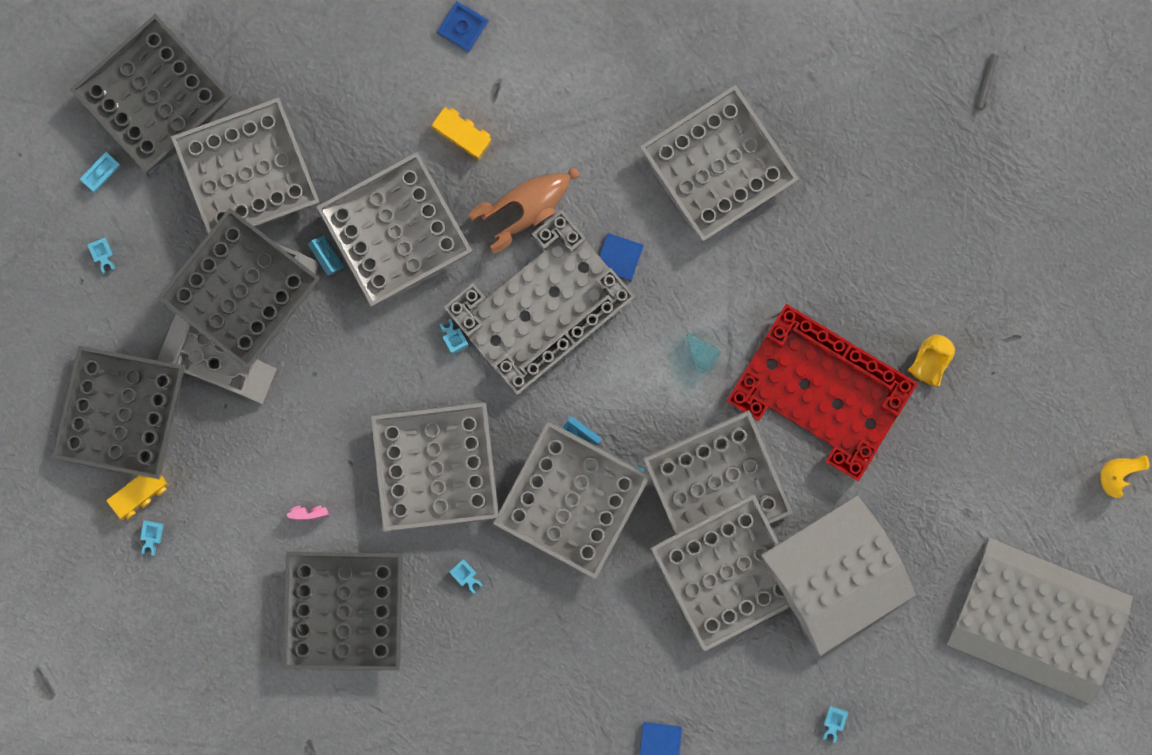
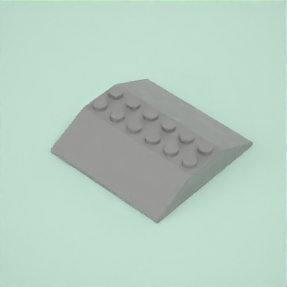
(718, 163)
(246, 166)
(394, 230)
(435, 467)
(716, 472)
(571, 499)
(721, 574)
(839, 574)

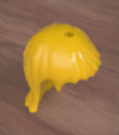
(932, 359)
(1115, 471)

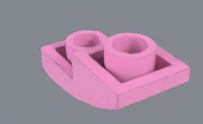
(299, 513)

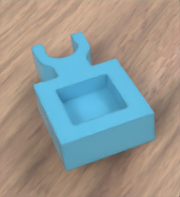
(101, 251)
(454, 339)
(152, 534)
(464, 573)
(835, 721)

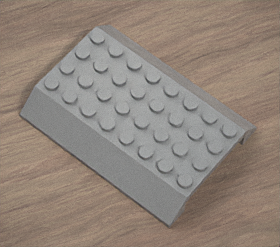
(1041, 621)

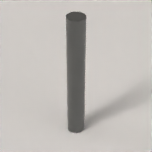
(986, 82)

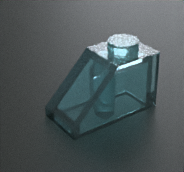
(702, 353)

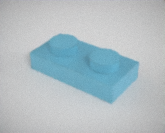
(100, 172)
(325, 255)

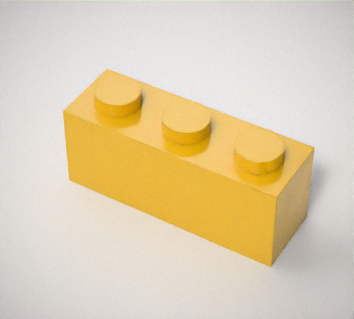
(462, 133)
(136, 495)

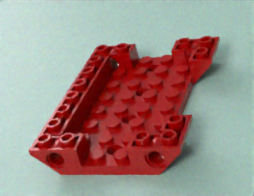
(834, 372)

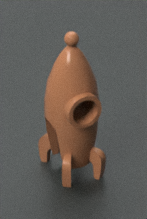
(534, 197)

